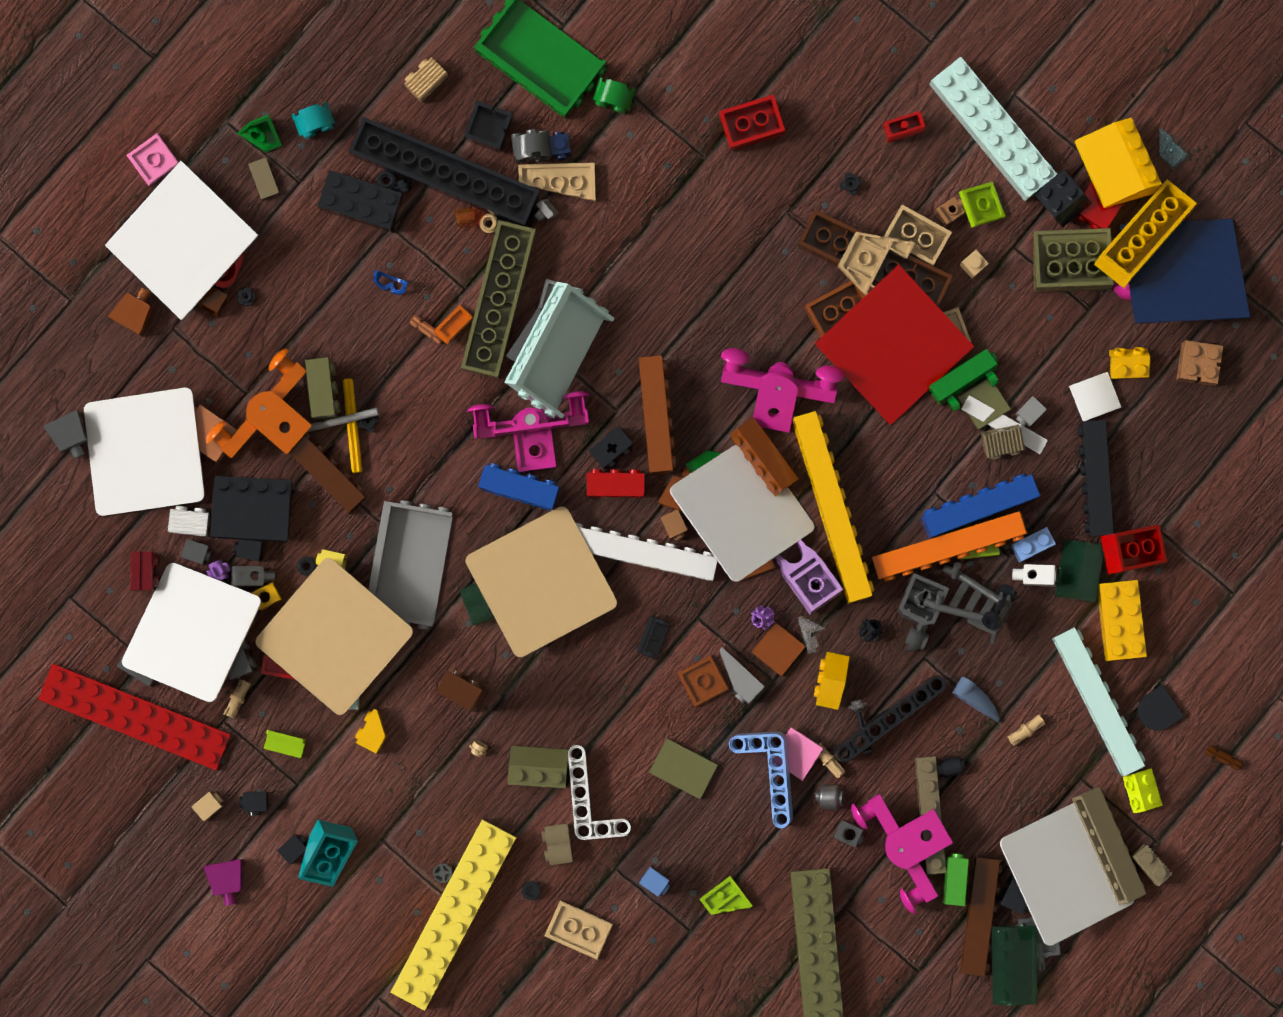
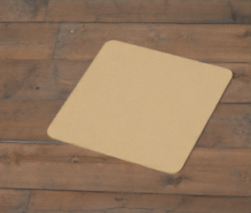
(541, 581)
(334, 636)

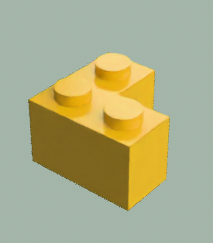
(831, 680)

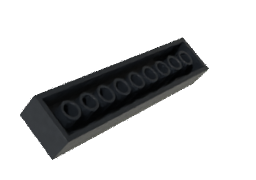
(444, 172)

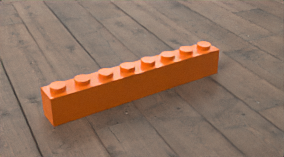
(950, 545)

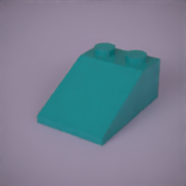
(327, 852)

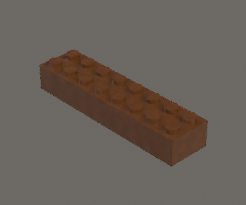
(830, 238)

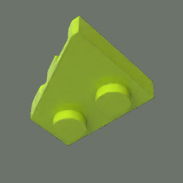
(725, 898)

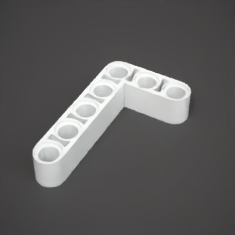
(585, 801)

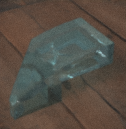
(1170, 151)

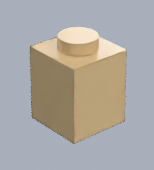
(974, 264)
(208, 805)

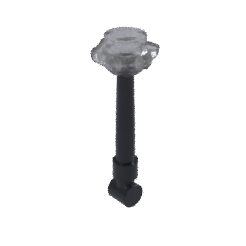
(857, 706)

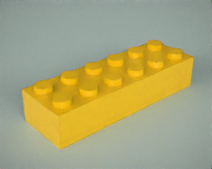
(1145, 233)

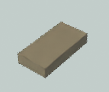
(263, 178)

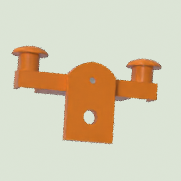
(267, 412)

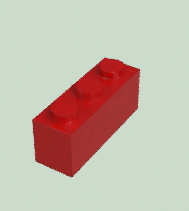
(615, 484)

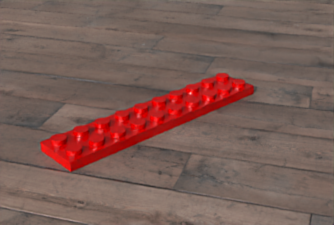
(134, 717)

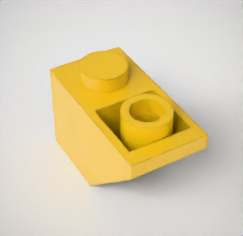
(373, 733)

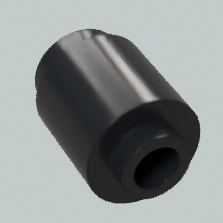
(950, 767)

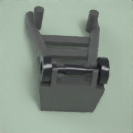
(985, 620)

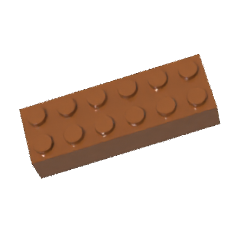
(655, 415)

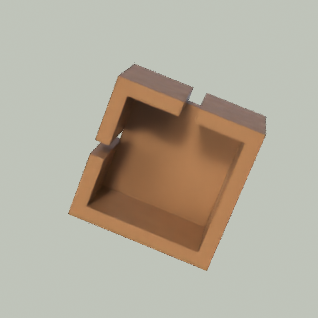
(1199, 361)

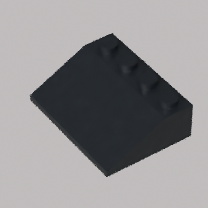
(251, 508)

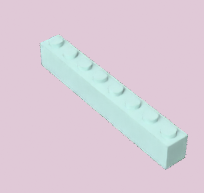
(1098, 702)

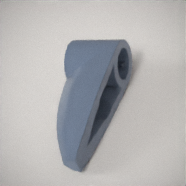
(975, 697)

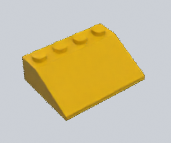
(1118, 163)

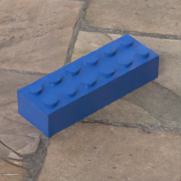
(981, 506)

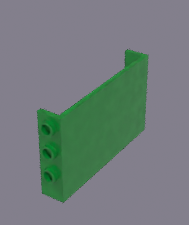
(539, 57)

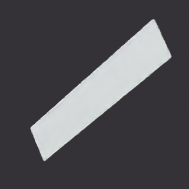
(982, 412)

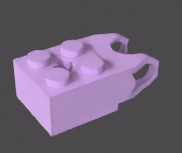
(808, 571)

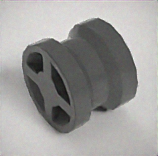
(440, 873)

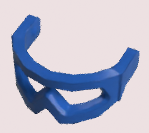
(377, 275)

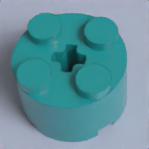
(313, 120)

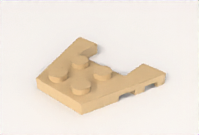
(866, 256)

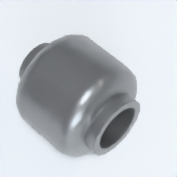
(830, 797)

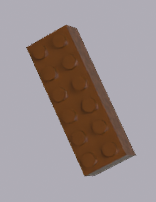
(463, 692)

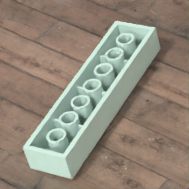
(992, 128)

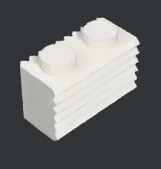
(189, 522)

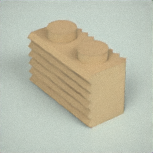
(425, 79)

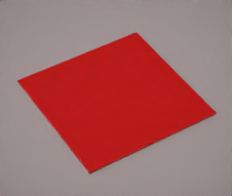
(894, 344)

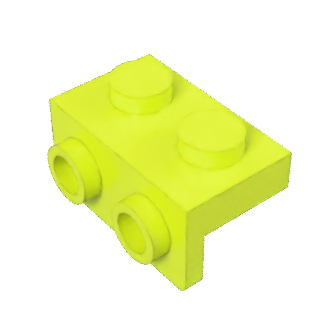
(1142, 791)

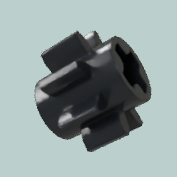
(870, 630)

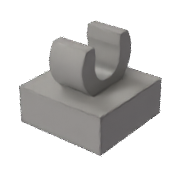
(546, 210)

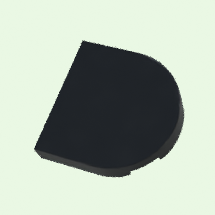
(1158, 710)

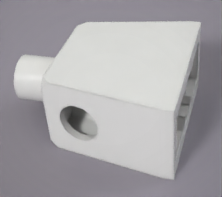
(1045, 575)

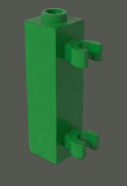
(963, 377)

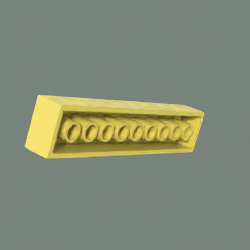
(453, 914)

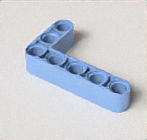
(774, 769)

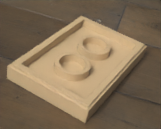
(578, 930)

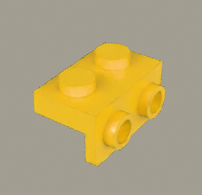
(1129, 363)

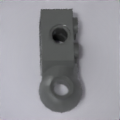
(912, 609)

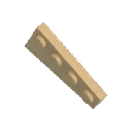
(565, 179)

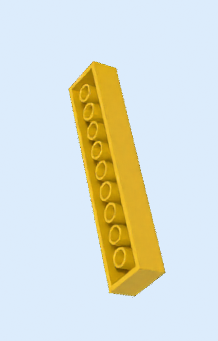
(832, 508)

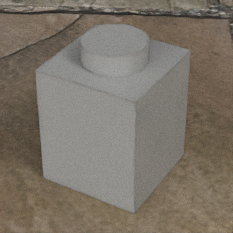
(1030, 412)

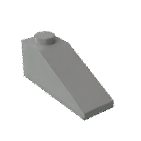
(742, 681)

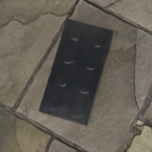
(360, 201)

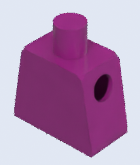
(226, 879)

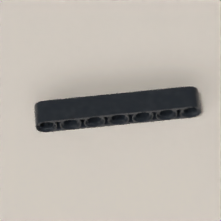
(880, 722)

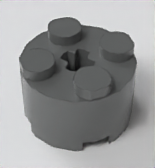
(531, 146)

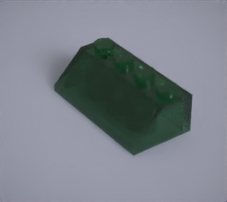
(1014, 964)

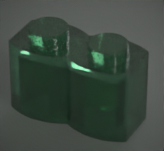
(476, 605)

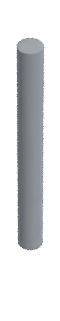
(344, 419)

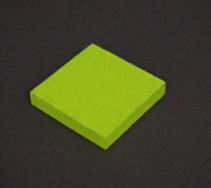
(982, 204)

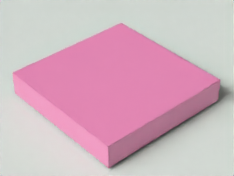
(153, 159)
(801, 753)

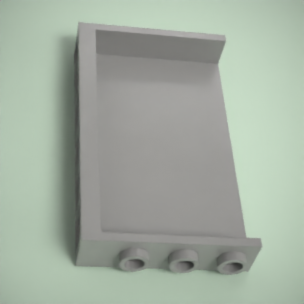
(411, 560)

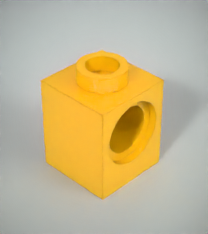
(274, 595)

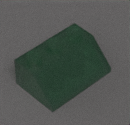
(1079, 571)

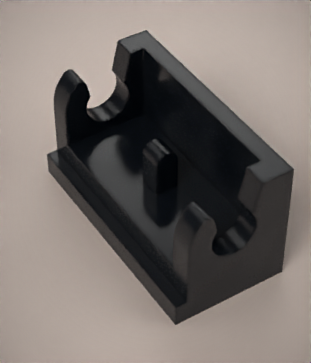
(653, 637)

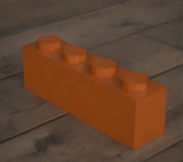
(763, 456)

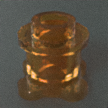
(464, 216)

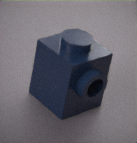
(560, 146)

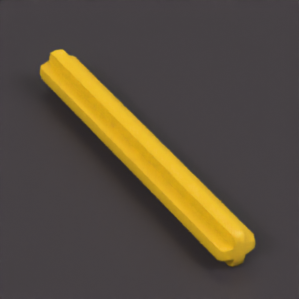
(352, 428)

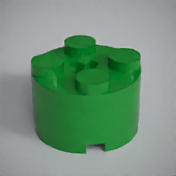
(613, 94)

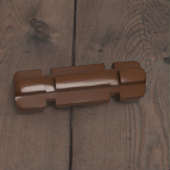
(1223, 757)

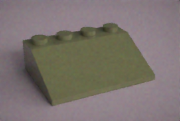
(1067, 259)

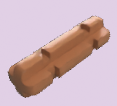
(425, 328)

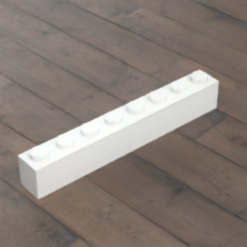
(649, 553)

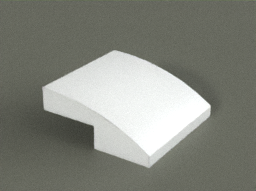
(1095, 396)

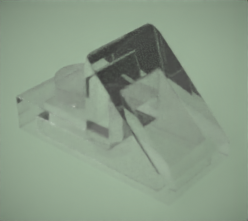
(808, 627)

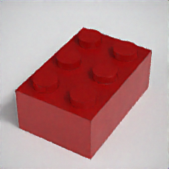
(751, 122)
(1133, 549)

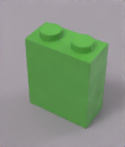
(955, 880)

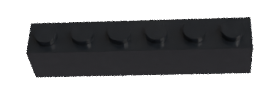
(1096, 478)

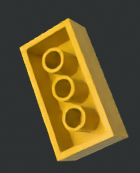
(1121, 620)

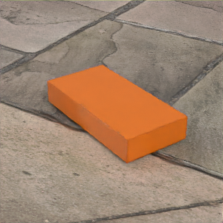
(453, 324)

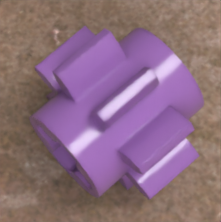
(219, 570)
(762, 617)

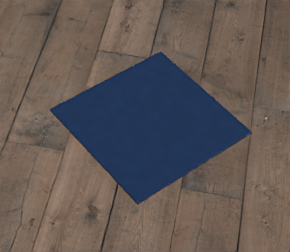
(1192, 276)

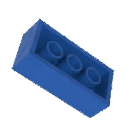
(519, 488)

